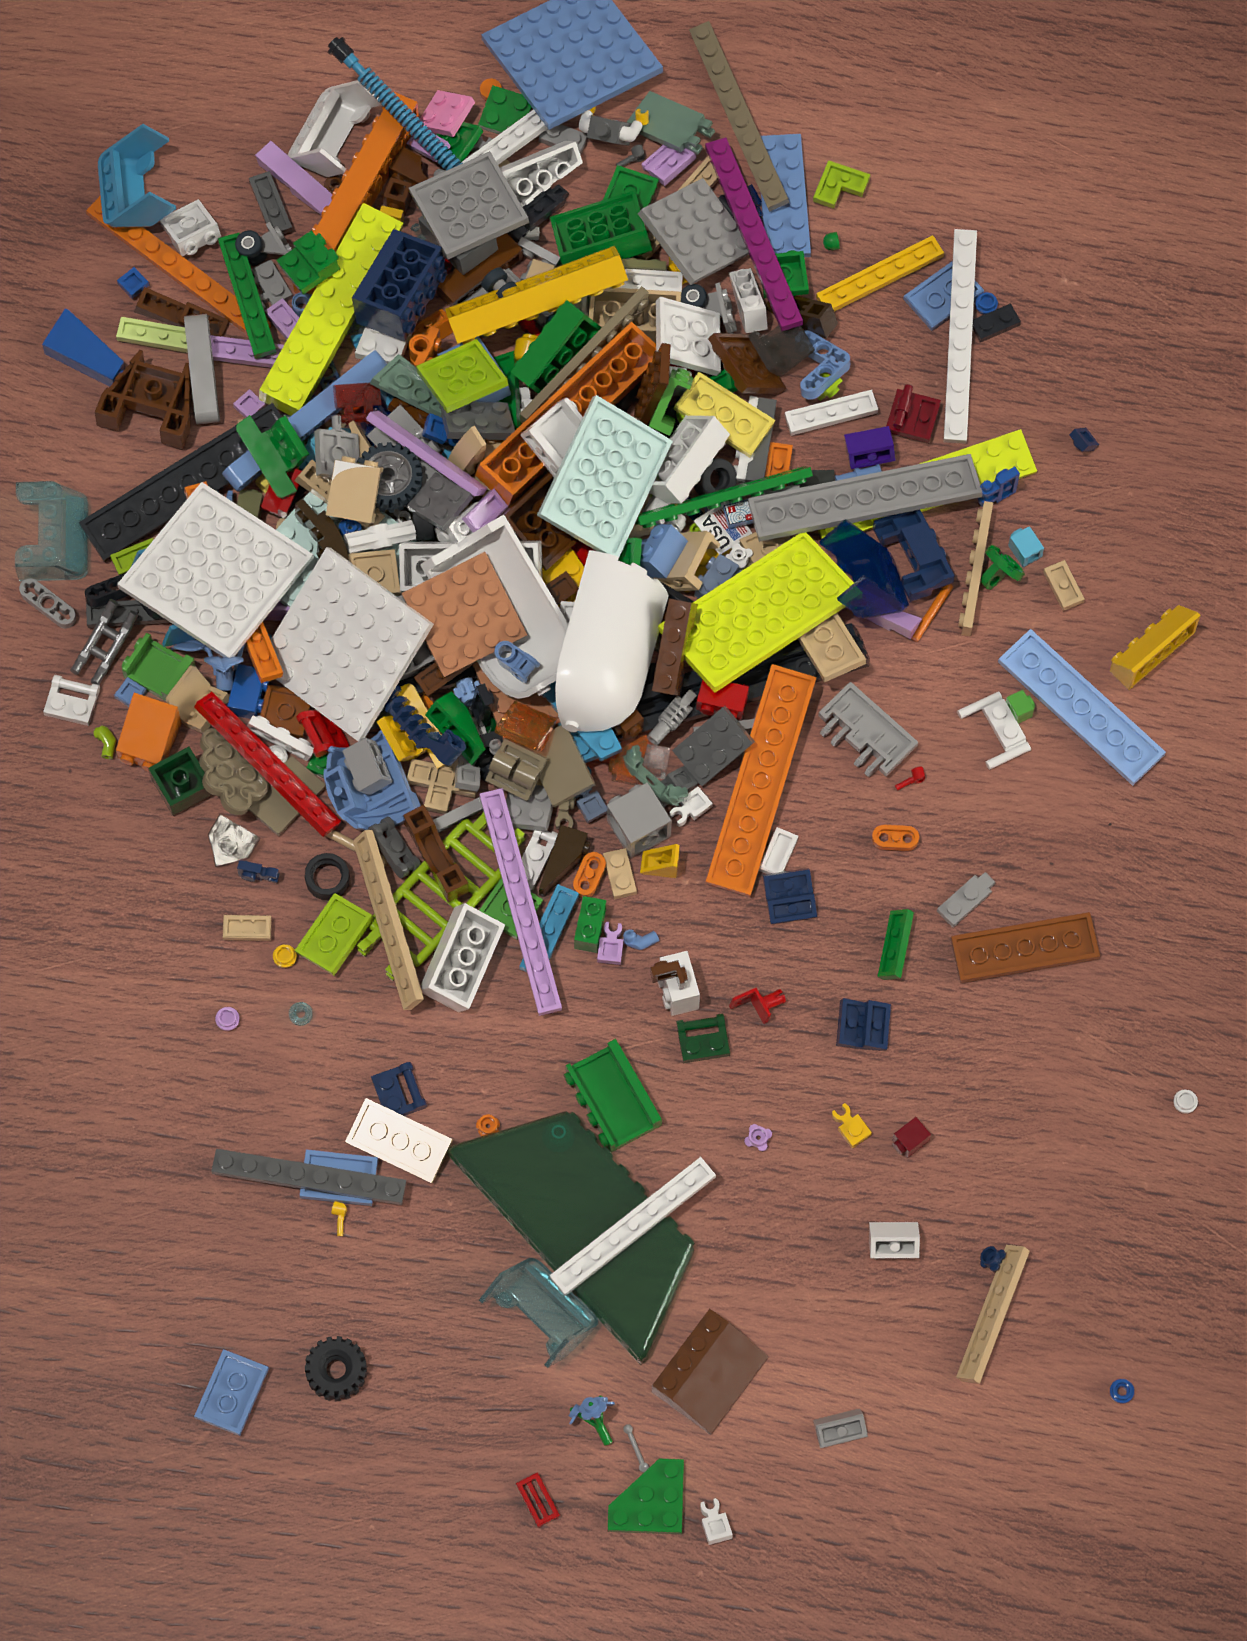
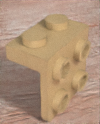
(187, 692)

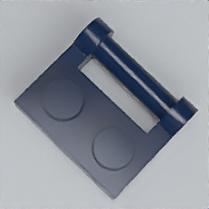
(390, 1092)

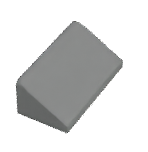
(840, 1428)

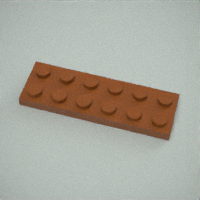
(1025, 947)

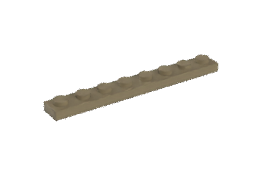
(610, 330)

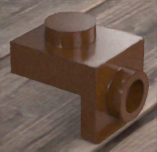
(667, 970)

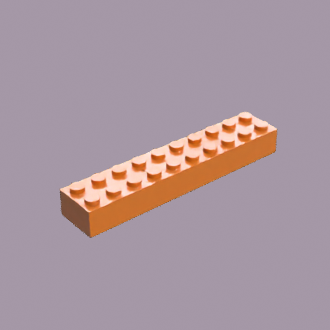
(365, 177)
(608, 375)

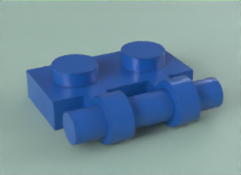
(1003, 486)

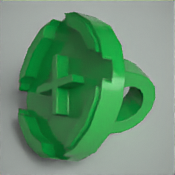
(1001, 566)

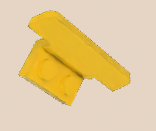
(398, 740)

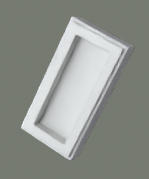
(778, 852)

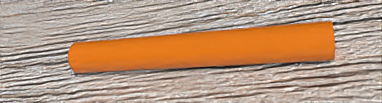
(932, 611)

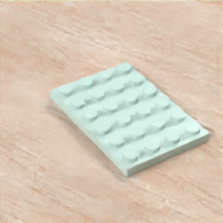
(605, 477)

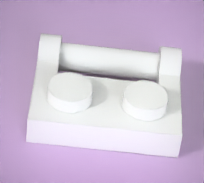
(70, 707)

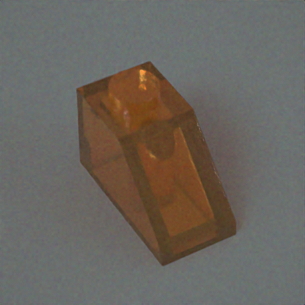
(618, 768)

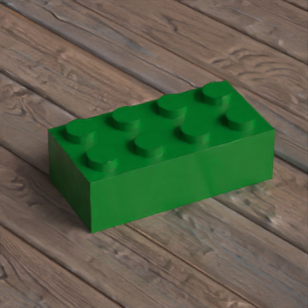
(555, 346)

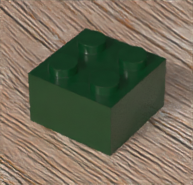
(179, 780)

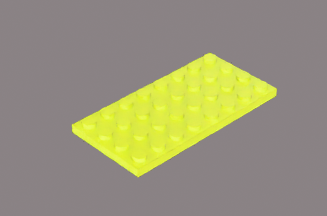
(763, 610)

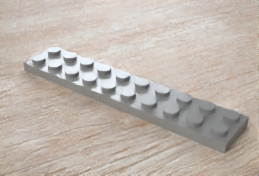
(864, 497)

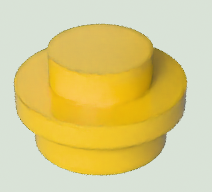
(284, 956)

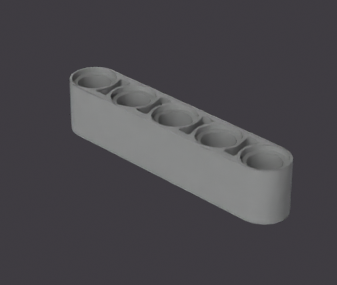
(201, 369)

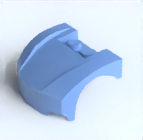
(363, 809)

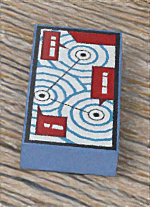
(737, 514)

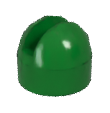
(831, 241)

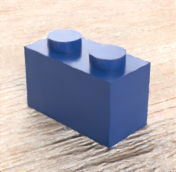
(246, 692)

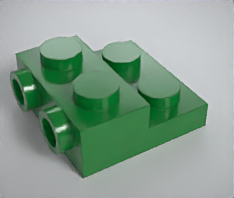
(309, 262)
(794, 270)

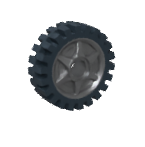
(406, 473)

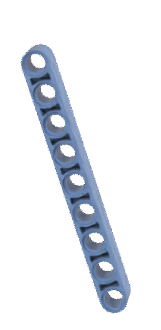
(308, 418)

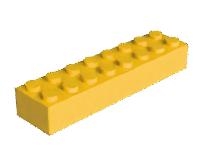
(537, 294)

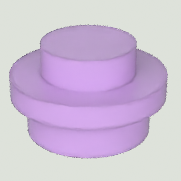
(227, 1018)

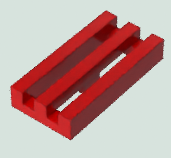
(546, 1519)

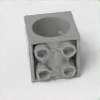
(638, 819)

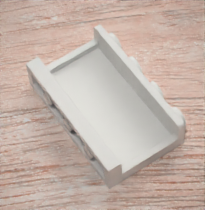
(553, 433)

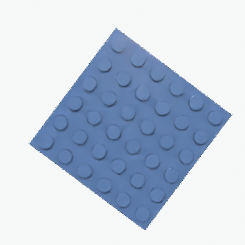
(571, 56)

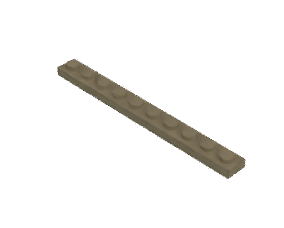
(739, 116)

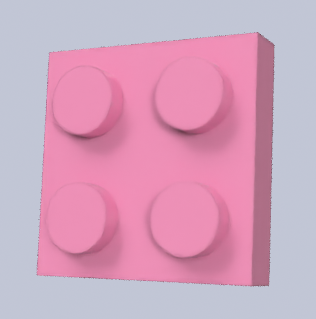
(446, 112)

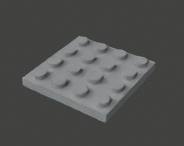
(468, 205)
(695, 231)

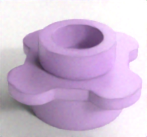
(756, 1130)

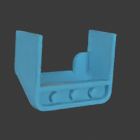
(122, 180)

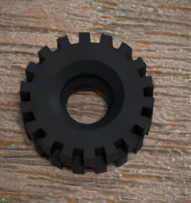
(330, 1351)

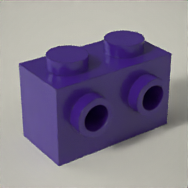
(873, 446)

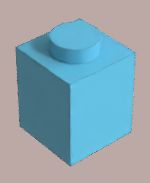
(1025, 546)

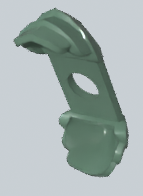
(667, 794)

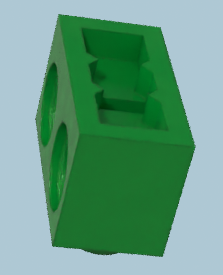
(590, 924)

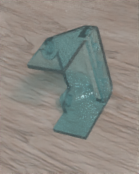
(535, 1294)

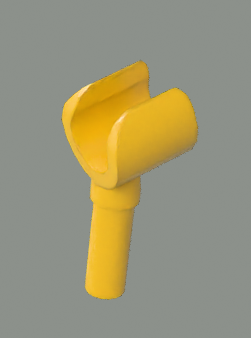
(340, 1210)

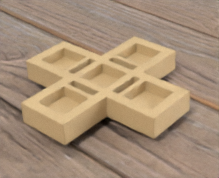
(439, 784)

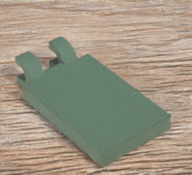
(673, 123)

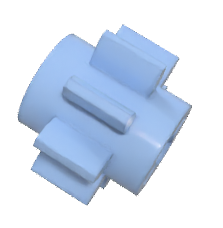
(465, 690)

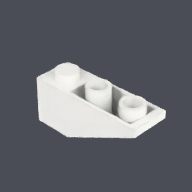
(748, 300)

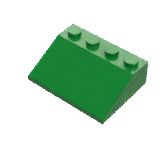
(600, 227)

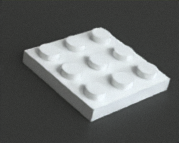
(688, 333)

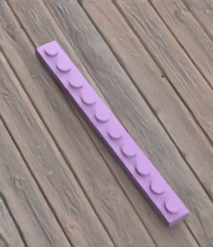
(520, 902)

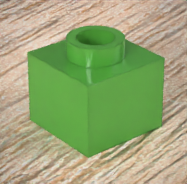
(1021, 706)

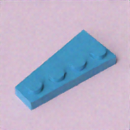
(601, 743)

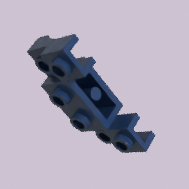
(921, 550)

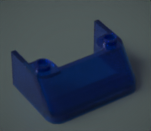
(873, 570)

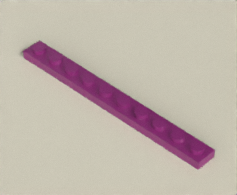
(753, 234)

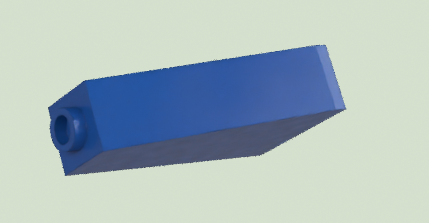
(82, 350)

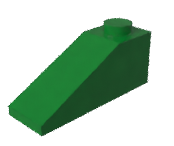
(452, 714)

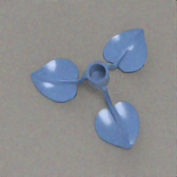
(221, 665)

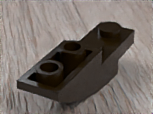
(321, 529)

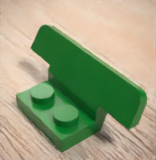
(274, 451)

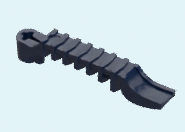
(445, 746)

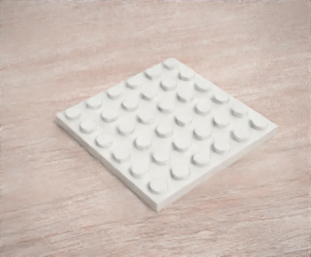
(215, 571)
(347, 643)

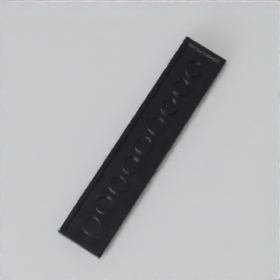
(162, 495)

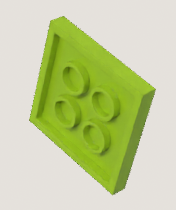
(462, 376)

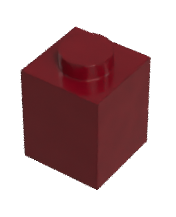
(911, 1137)

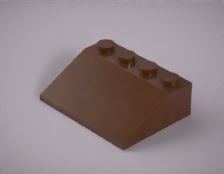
(530, 527)
(709, 1372)

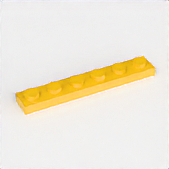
(881, 273)

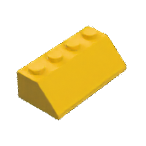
(1154, 645)

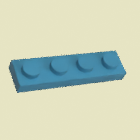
(555, 918)

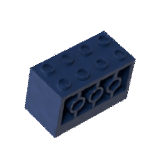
(399, 285)

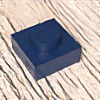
(1083, 440)

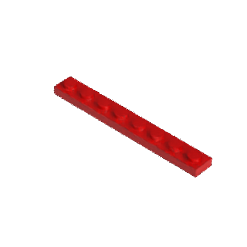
(267, 764)

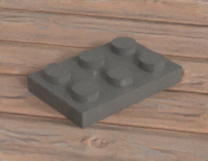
(489, 418)
(713, 746)

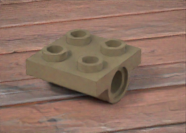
(516, 769)

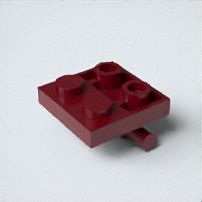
(913, 415)

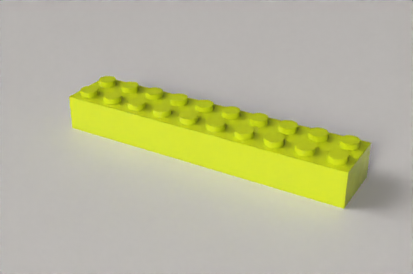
(326, 315)

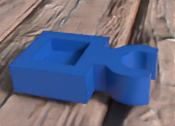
(435, 430)

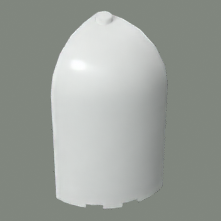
(528, 596)
(608, 644)

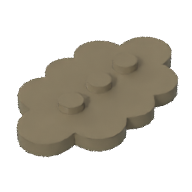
(229, 774)

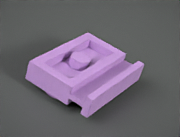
(667, 163)

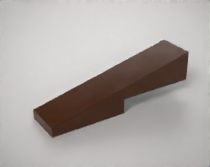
(172, 312)

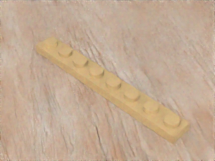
(388, 920)

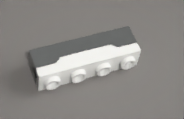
(755, 467)

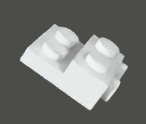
(191, 228)

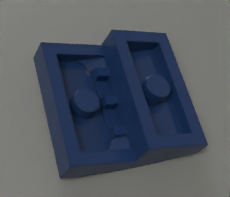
(789, 895)
(863, 1024)

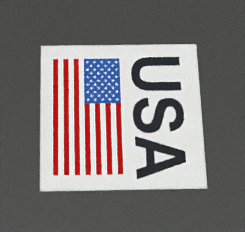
(715, 523)

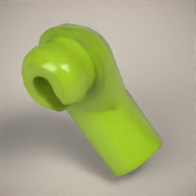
(105, 735)

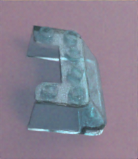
(61, 540)

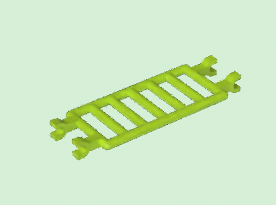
(475, 829)

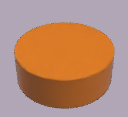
(486, 85)

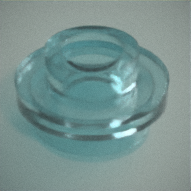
(297, 1007)

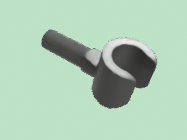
(637, 156)

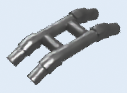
(102, 628)

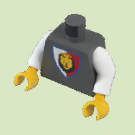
(611, 129)

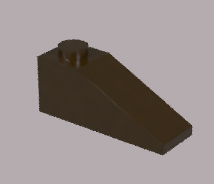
(816, 315)
(565, 856)

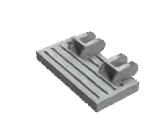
(867, 726)

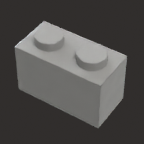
(367, 766)

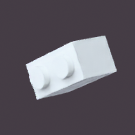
(894, 1239)

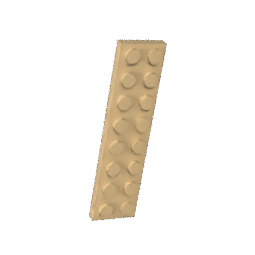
(827, 644)

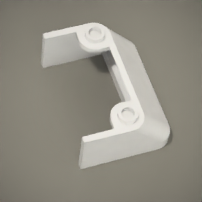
(329, 126)

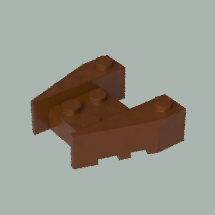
(152, 392)

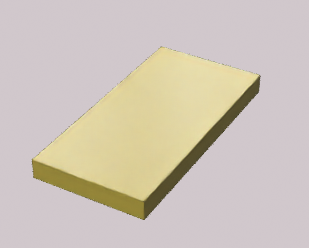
(742, 420)

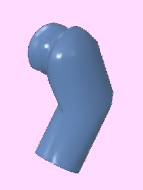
(638, 942)

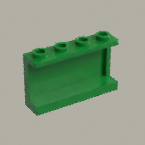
(613, 1097)

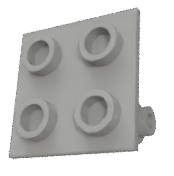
(403, 419)

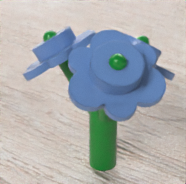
(593, 1408)

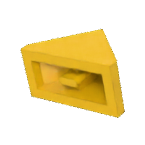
(661, 861)

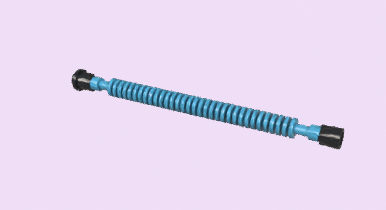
(345, 55)

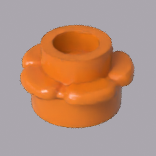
(483, 1121)

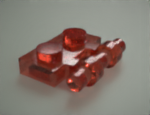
(356, 395)

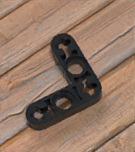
(96, 594)

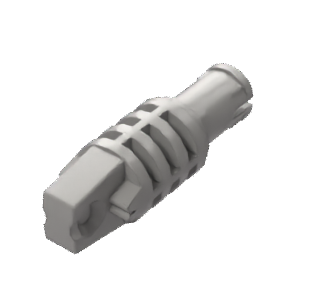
(672, 717)

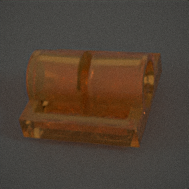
(526, 726)

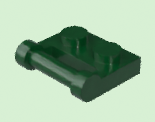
(706, 1045)

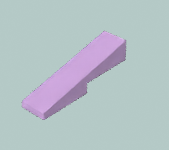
(293, 176)

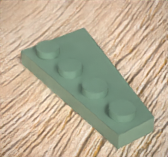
(404, 382)

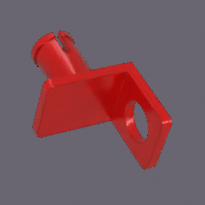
(760, 1003)

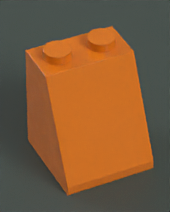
(148, 732)

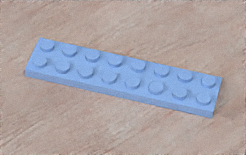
(1081, 707)

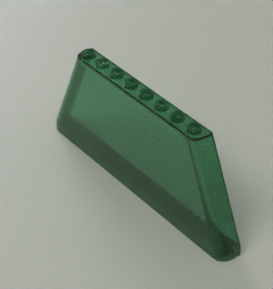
(565, 1194)

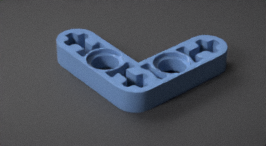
(827, 364)

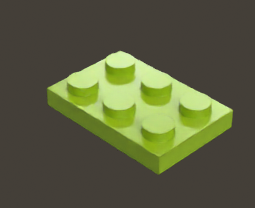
(334, 934)

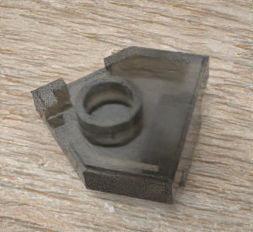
(230, 842)

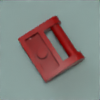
(328, 731)

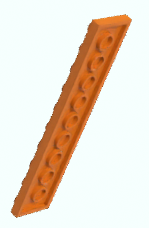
(760, 780)

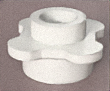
(745, 555)

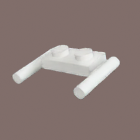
(1003, 725)

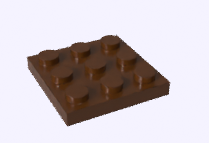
(745, 364)

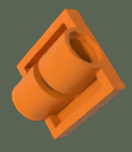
(425, 347)

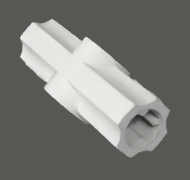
(380, 537)

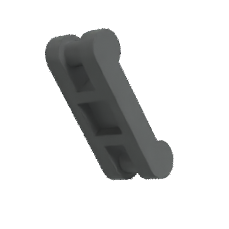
(394, 848)

